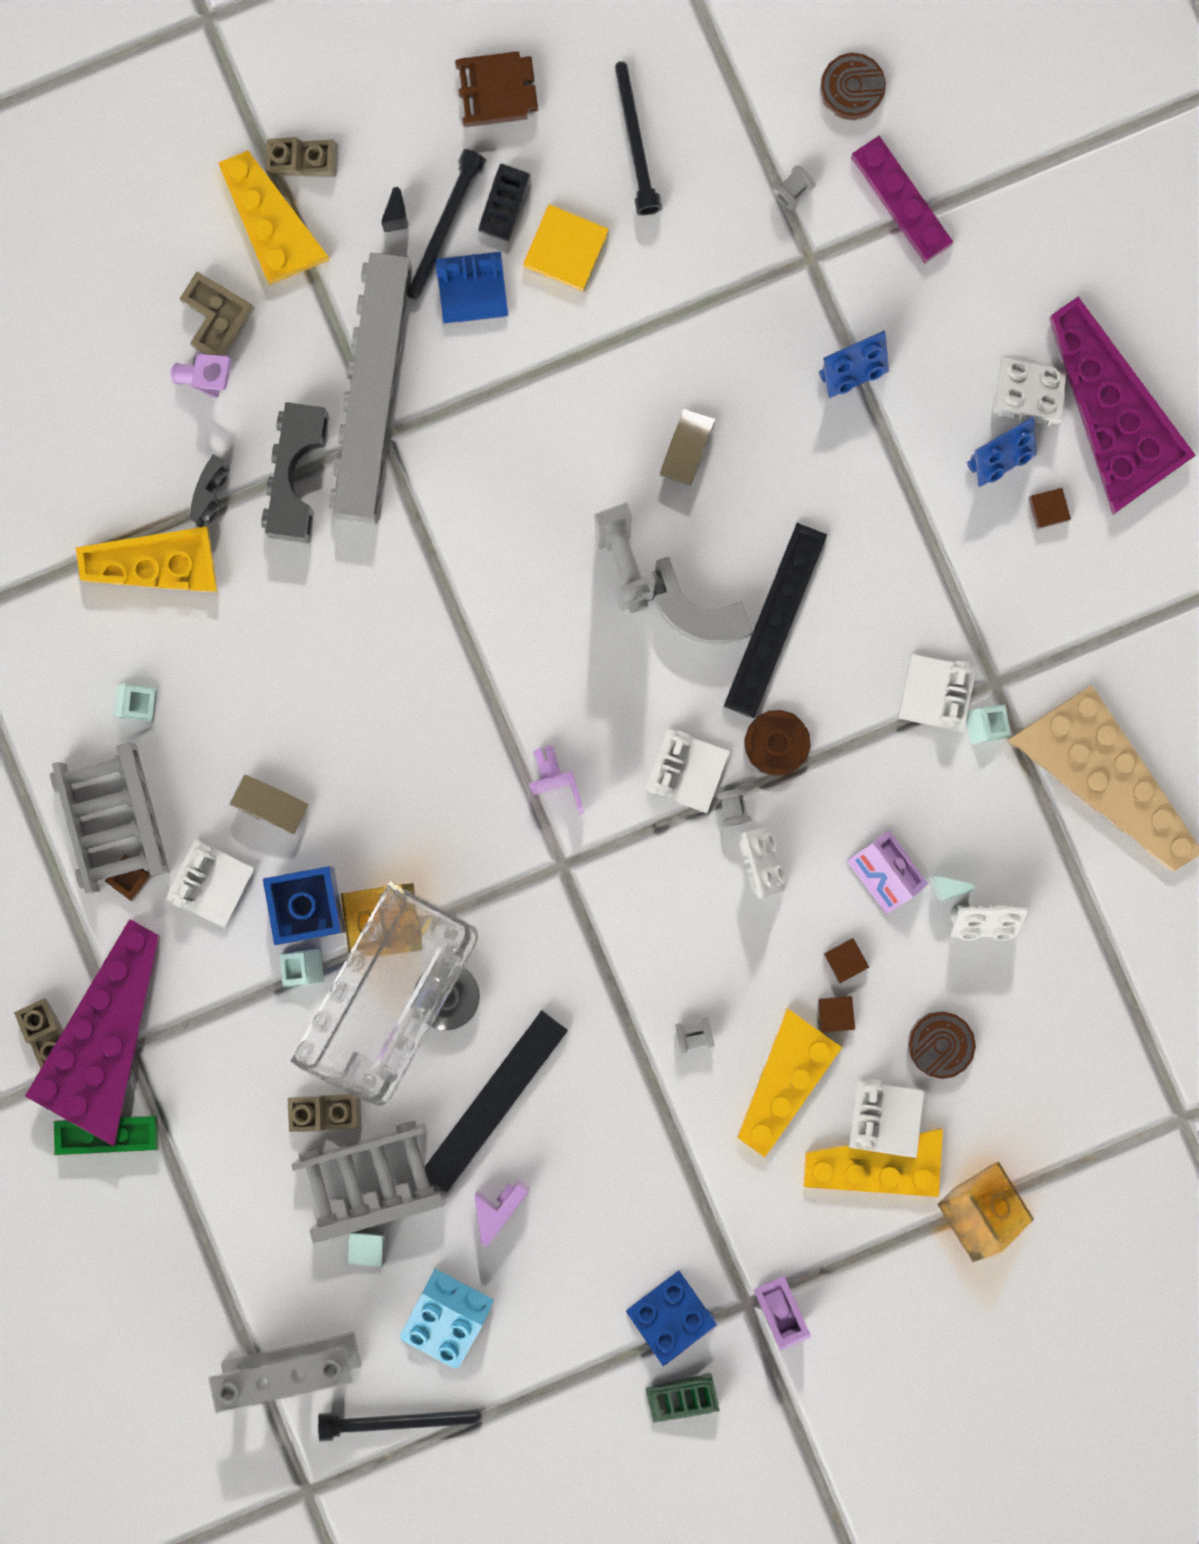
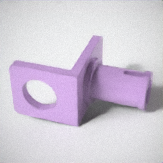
(207, 374)
(552, 777)

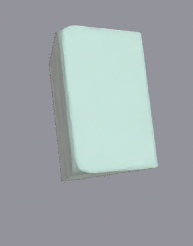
(134, 702)
(988, 724)
(949, 888)
(301, 967)
(366, 1248)

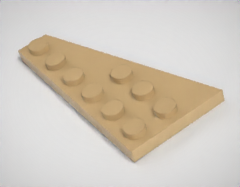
(1100, 766)

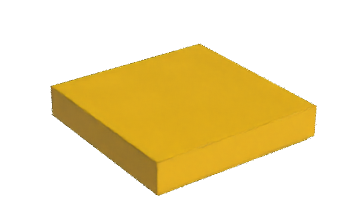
(566, 247)

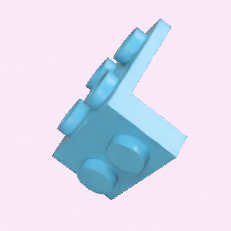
(446, 1319)

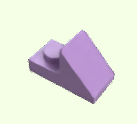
(493, 1217)
(782, 1313)

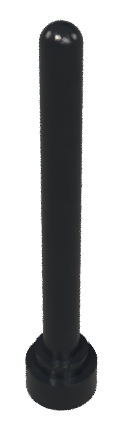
(470, 165)
(647, 200)
(332, 1426)

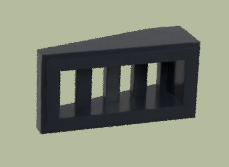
(513, 175)

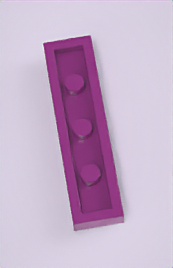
(902, 199)

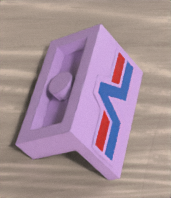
(887, 872)

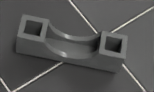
(302, 431)

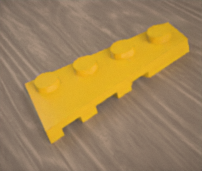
(274, 229)
(156, 561)
(790, 1074)
(876, 1171)

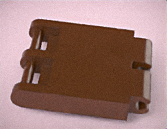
(497, 88)

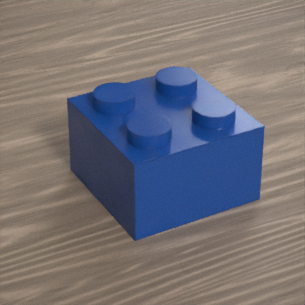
(304, 905)

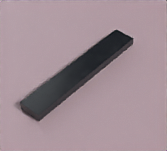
(775, 620)
(494, 1101)

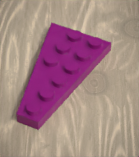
(1123, 422)
(95, 1053)

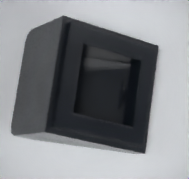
(395, 212)

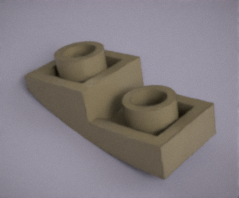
(301, 158)
(687, 447)
(268, 804)
(39, 1028)
(324, 1112)

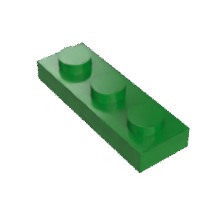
(133, 1132)

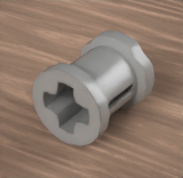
(794, 187)
(734, 807)
(702, 1028)

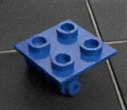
(472, 287)
(855, 365)
(1004, 453)
(671, 1318)

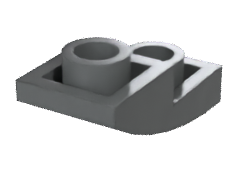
(204, 503)

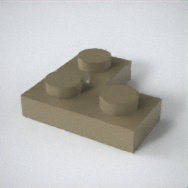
(223, 312)

